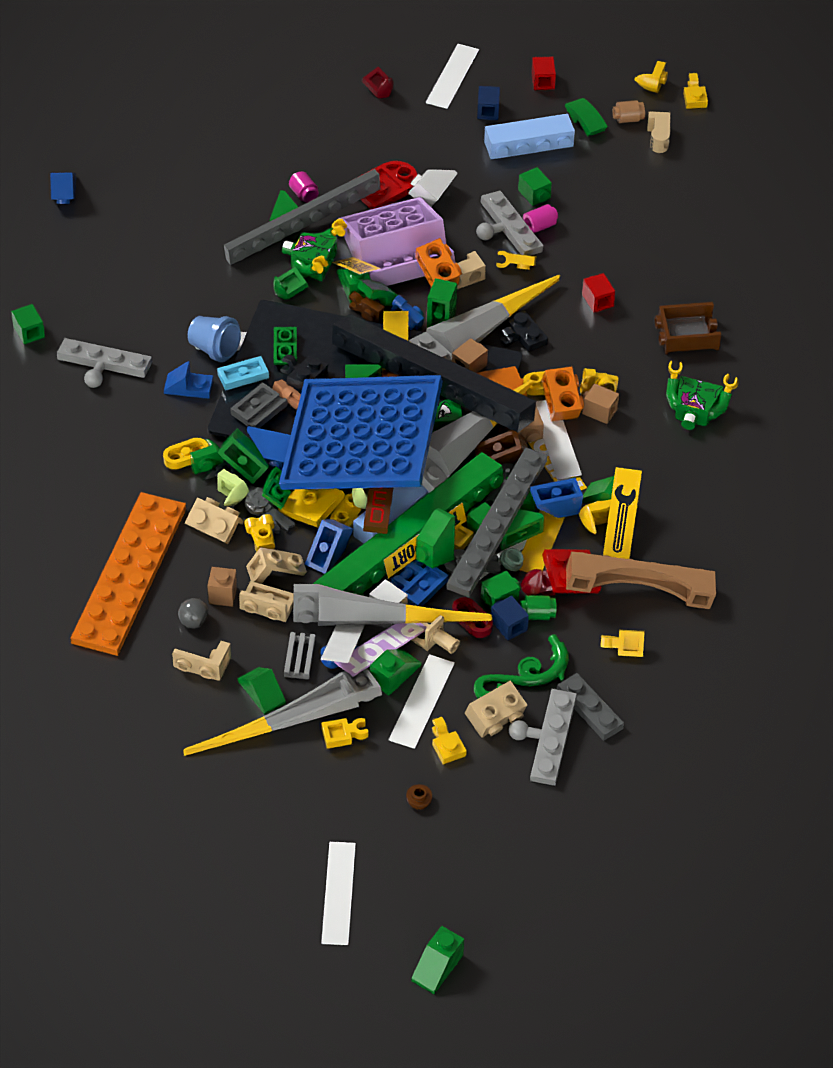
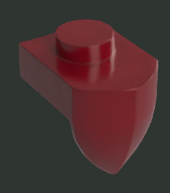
(378, 83)
(537, 583)

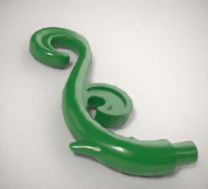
(529, 664)

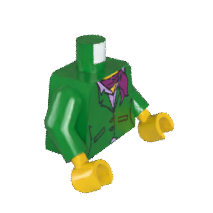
(315, 252)
(697, 400)

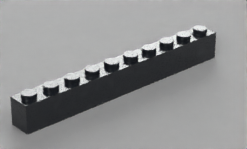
(458, 383)

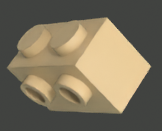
(496, 709)

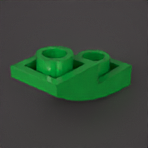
(587, 116)
(377, 290)
(284, 343)
(272, 489)

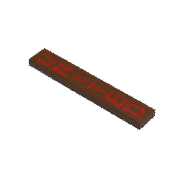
(378, 510)

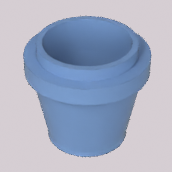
(215, 336)

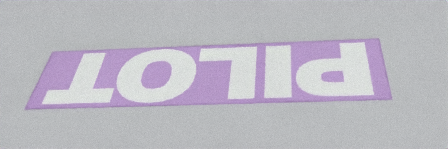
(389, 639)

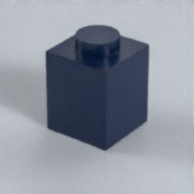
(488, 102)
(509, 617)

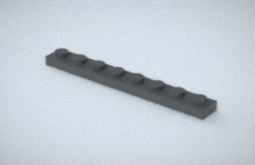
(302, 217)
(496, 522)

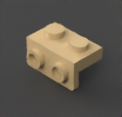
(213, 520)
(266, 601)

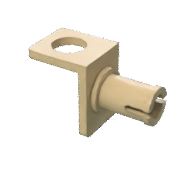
(436, 635)

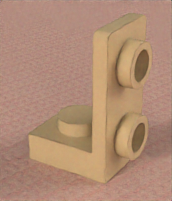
(268, 559)
(207, 668)

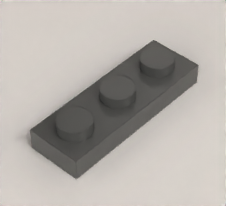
(592, 707)

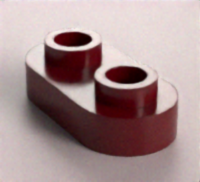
(468, 605)

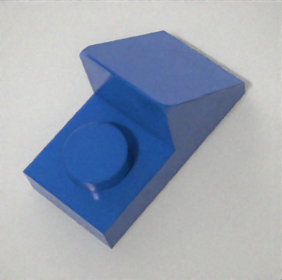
(184, 383)

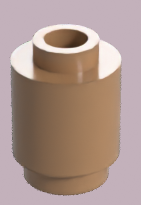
(629, 111)

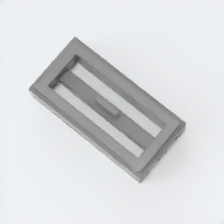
(301, 640)

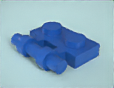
(423, 585)

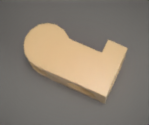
(660, 131)
(472, 270)

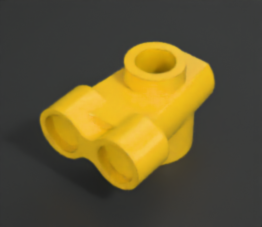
(592, 377)
(261, 531)

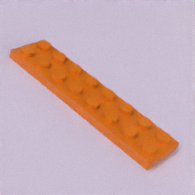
(128, 574)

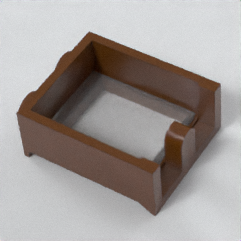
(687, 327)

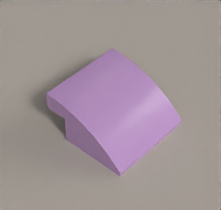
(390, 238)

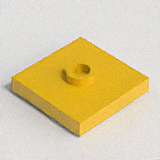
(312, 505)

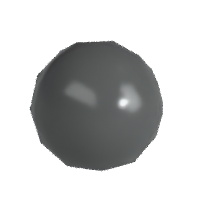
(193, 613)

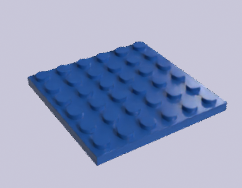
(361, 433)

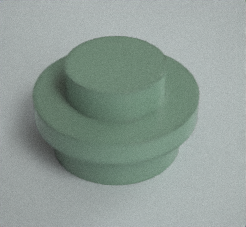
(511, 559)

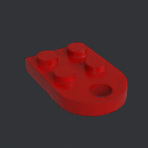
(392, 184)

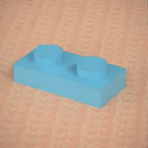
(243, 373)

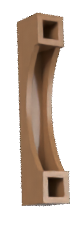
(691, 585)

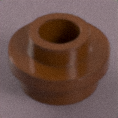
(416, 801)

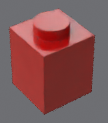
(543, 73)
(598, 292)

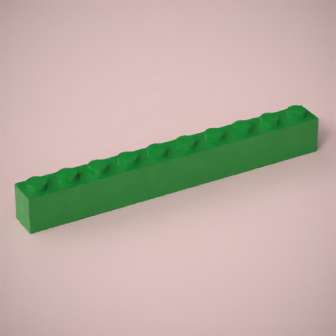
(367, 565)

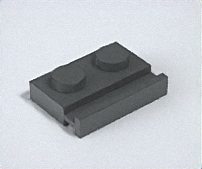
(259, 406)

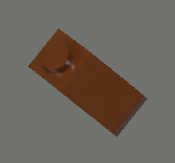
(504, 447)

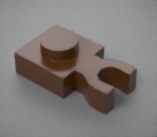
(369, 308)

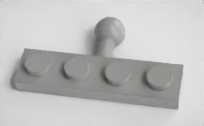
(510, 223)
(103, 358)
(551, 736)

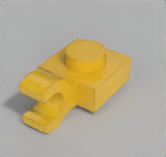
(693, 94)
(522, 261)
(628, 643)
(447, 745)

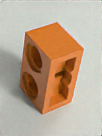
(433, 267)
(556, 394)

